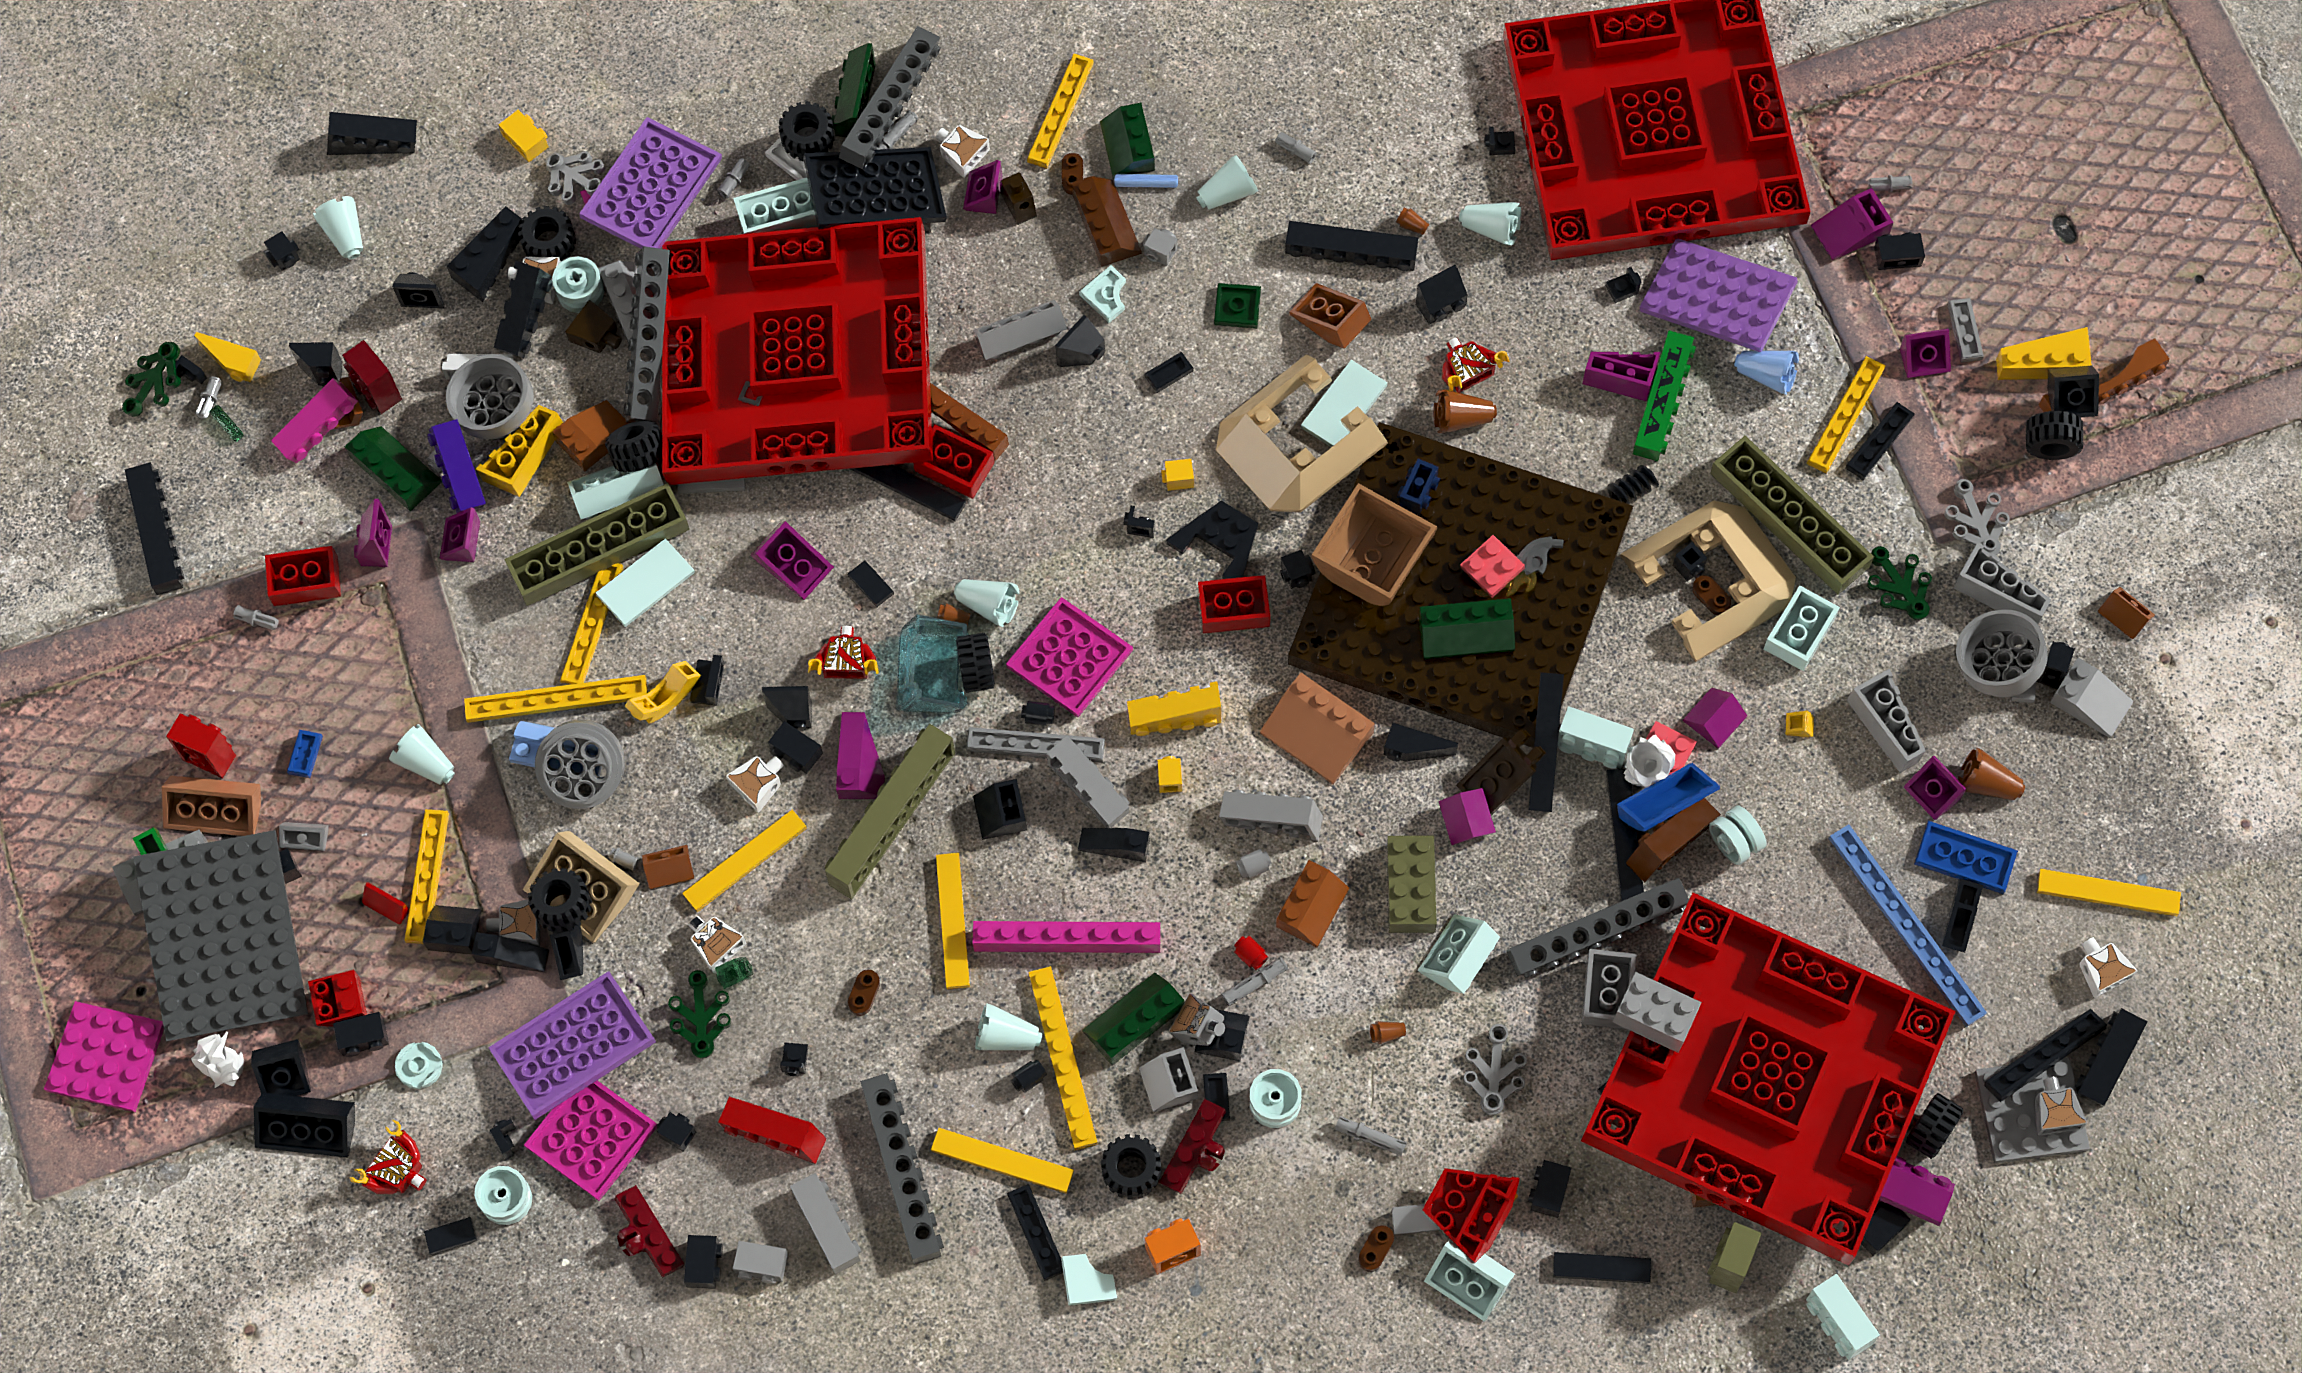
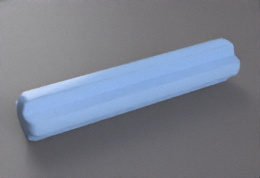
(1146, 180)

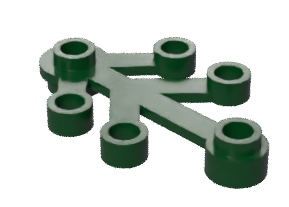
(166, 357)
(1901, 585)
(700, 1017)

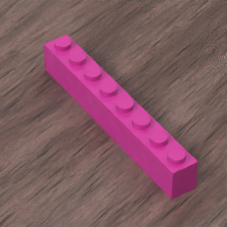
(1066, 936)

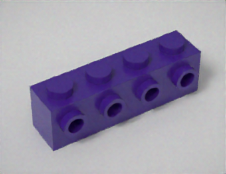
(456, 466)

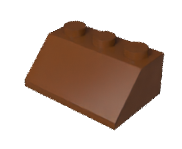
(1312, 904)

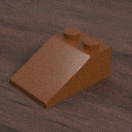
(1332, 314)
(586, 432)

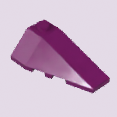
(858, 761)

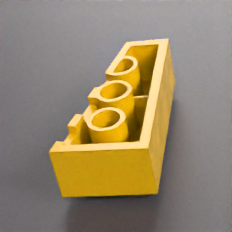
(2035, 357)
(522, 452)
(1175, 711)

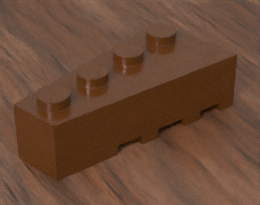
(1671, 838)

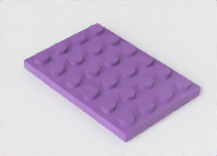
(650, 185)
(1718, 295)
(572, 1045)

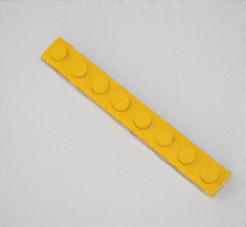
(554, 698)
(1063, 1058)

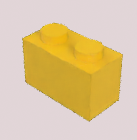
(523, 135)

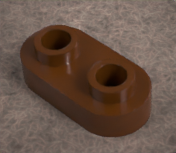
(1071, 171)
(1709, 595)
(864, 991)
(1377, 1248)

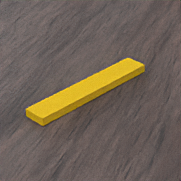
(1060, 111)
(1846, 414)
(588, 630)
(744, 860)
(426, 873)
(2108, 892)
(952, 921)
(1002, 1160)

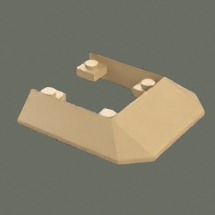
(1270, 475)
(1758, 596)

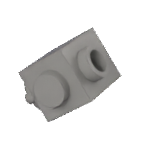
(1160, 246)

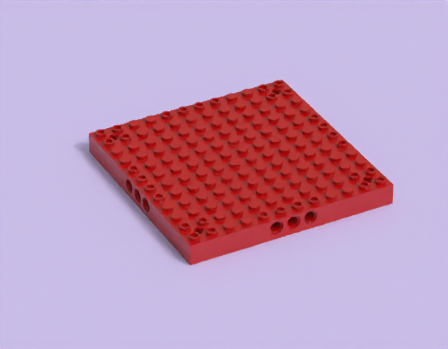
(1654, 125)
(819, 328)
(1782, 1086)

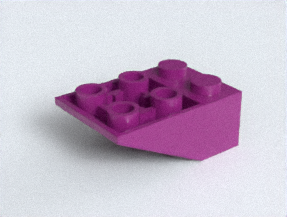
(1853, 224)

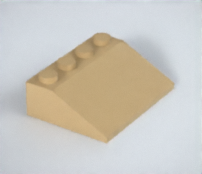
(605, 882)

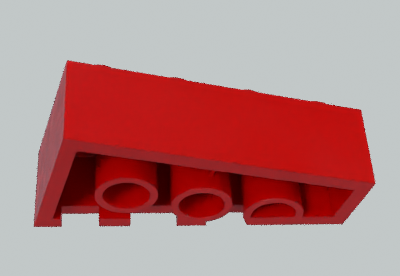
(772, 1129)

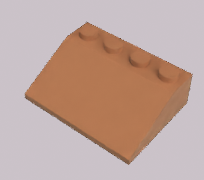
(1317, 728)

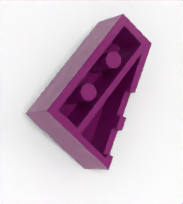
(1621, 373)

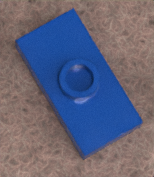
(304, 753)

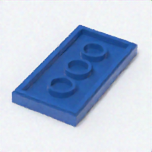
(1965, 857)

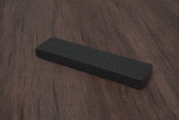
(1880, 441)
(1036, 1232)
(1602, 1267)

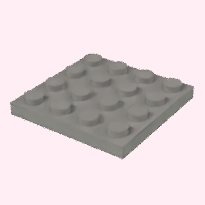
(2013, 1121)

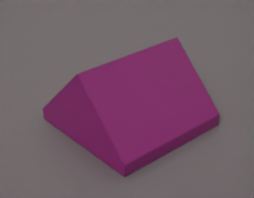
(983, 188)
(1926, 353)
(460, 536)
(1716, 716)
(1935, 788)
(1466, 816)

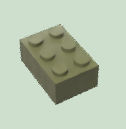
(1733, 1257)

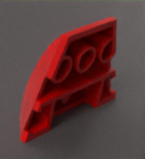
(1471, 1208)

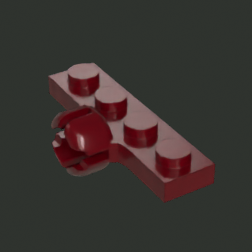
(1195, 1148)
(645, 1233)

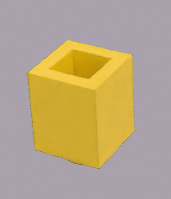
(1178, 474)
(1169, 774)

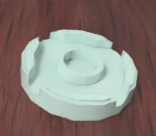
(418, 1065)

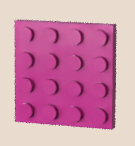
(1069, 657)
(104, 1056)
(591, 1138)

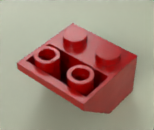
(337, 998)

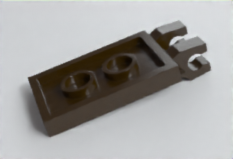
(1502, 770)

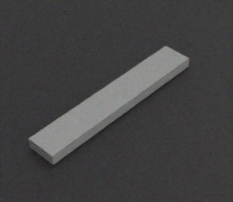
(1028, 743)

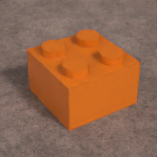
(1172, 1245)

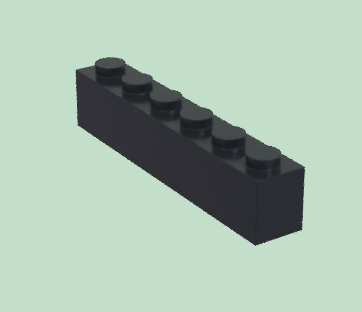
(1351, 246)
(154, 529)

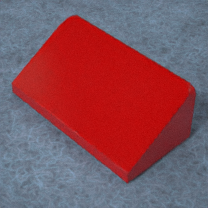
(384, 903)

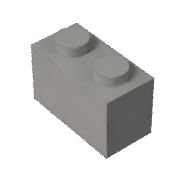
(760, 1262)

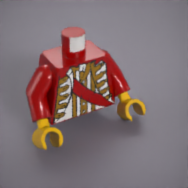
(1469, 364)
(844, 657)
(394, 1166)

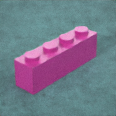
(314, 421)

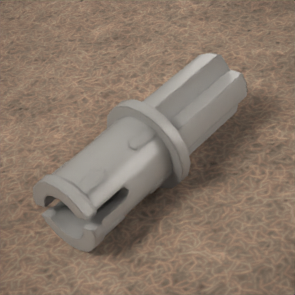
(1296, 147)
(733, 178)
(1890, 183)
(208, 397)
(255, 617)

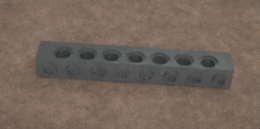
(889, 98)
(658, 261)
(1672, 891)
(873, 1090)

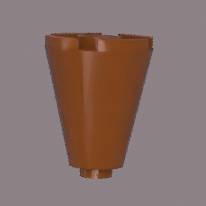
(1461, 411)
(1989, 777)

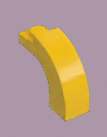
(666, 695)

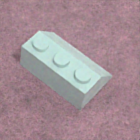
(1459, 953)
(1468, 1283)

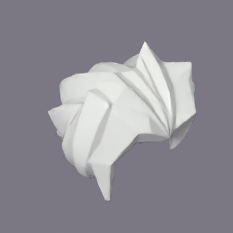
(1649, 761)
(218, 1061)

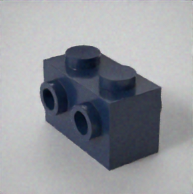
(1420, 482)

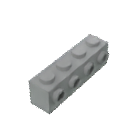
(1019, 330)
(825, 1223)

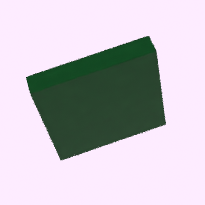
(1237, 305)

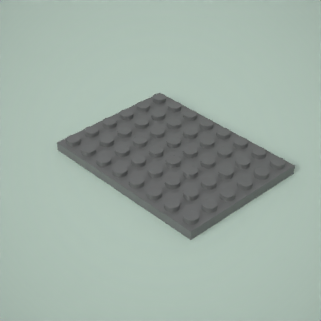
(220, 935)

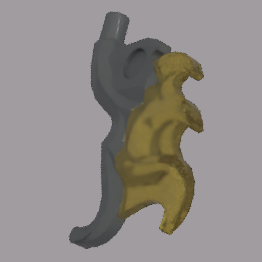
(1535, 560)

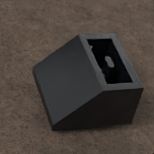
(1000, 810)

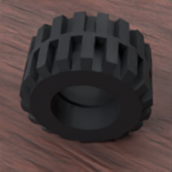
(806, 116)
(542, 221)
(2054, 435)
(635, 446)
(975, 662)
(552, 886)
(1934, 1125)
(1131, 1147)

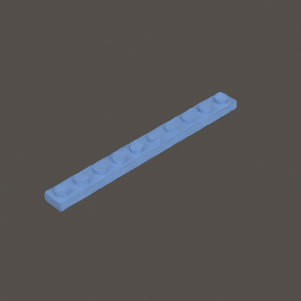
(1907, 926)

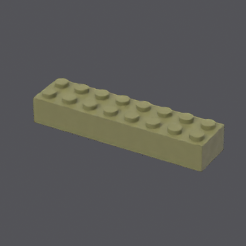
(1791, 515)
(597, 544)
(889, 811)

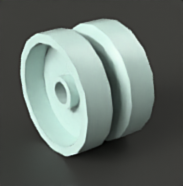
(577, 282)
(1737, 835)
(1281, 1086)
(502, 1181)

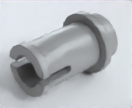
(624, 859)

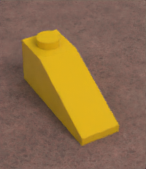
(234, 359)

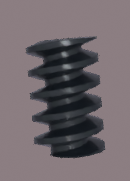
(1632, 484)

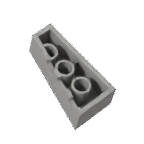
(1999, 587)
(1887, 719)
(1087, 782)
(1272, 813)

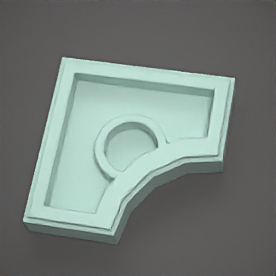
(1104, 293)
(1085, 1283)

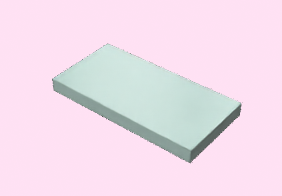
(1351, 389)
(645, 582)

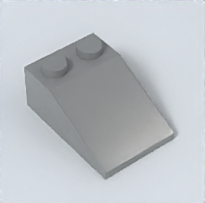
(2092, 698)

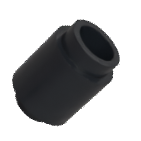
(1038, 713)
(1028, 1076)

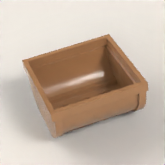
(1372, 546)

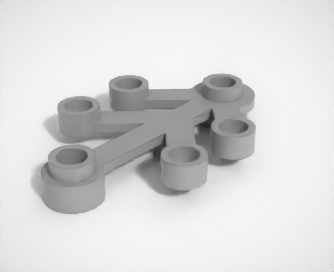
(558, 163)
(1977, 520)
(1494, 1074)

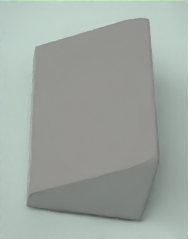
(303, 836)
(1411, 1220)

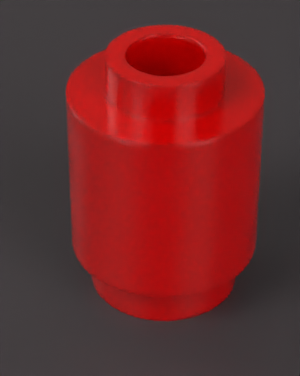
(1250, 952)

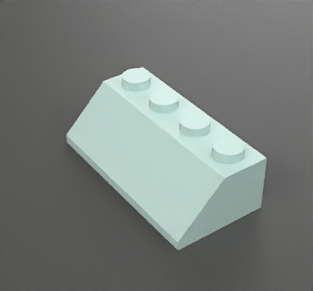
(777, 208)
(611, 488)

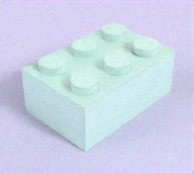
(1801, 628)
(1594, 738)
(1842, 1317)

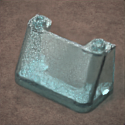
(929, 666)

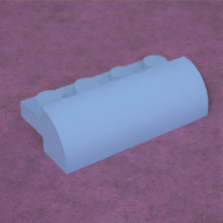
(528, 739)

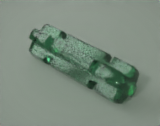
(226, 423)

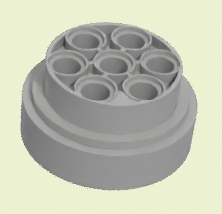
(469, 387)
(2009, 630)
(609, 756)

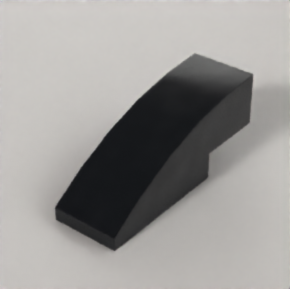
(1962, 915)
(568, 952)

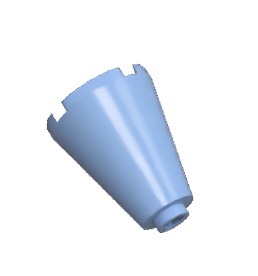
(1769, 368)

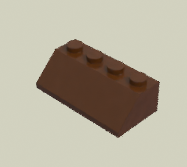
(1105, 219)

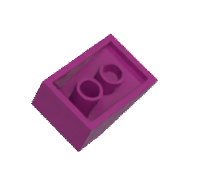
(374, 537)
(792, 560)

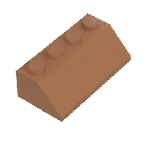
(210, 805)

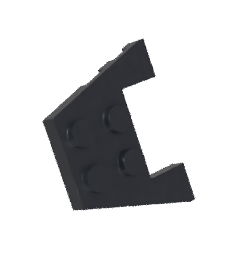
(1224, 530)

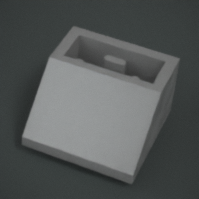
(1169, 1080)

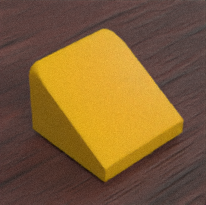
(1800, 724)

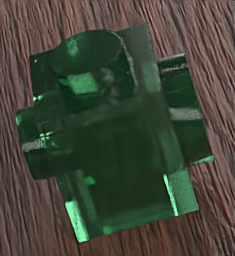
(734, 972)

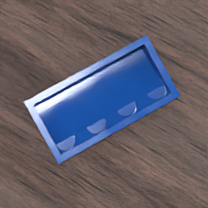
(1666, 797)

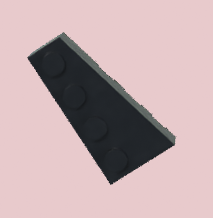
(370, 134)
(486, 254)
(522, 309)
(2111, 1056)

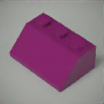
(1917, 1191)

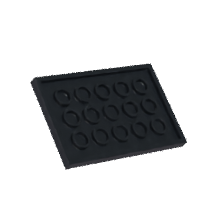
(890, 187)

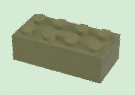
(1411, 884)

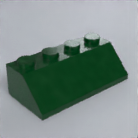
(854, 88)
(392, 466)
(1467, 628)
(1134, 1018)

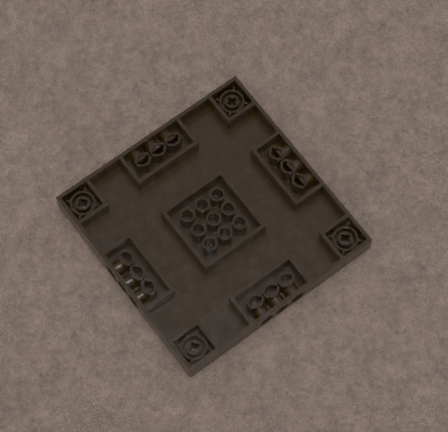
(1475, 499)

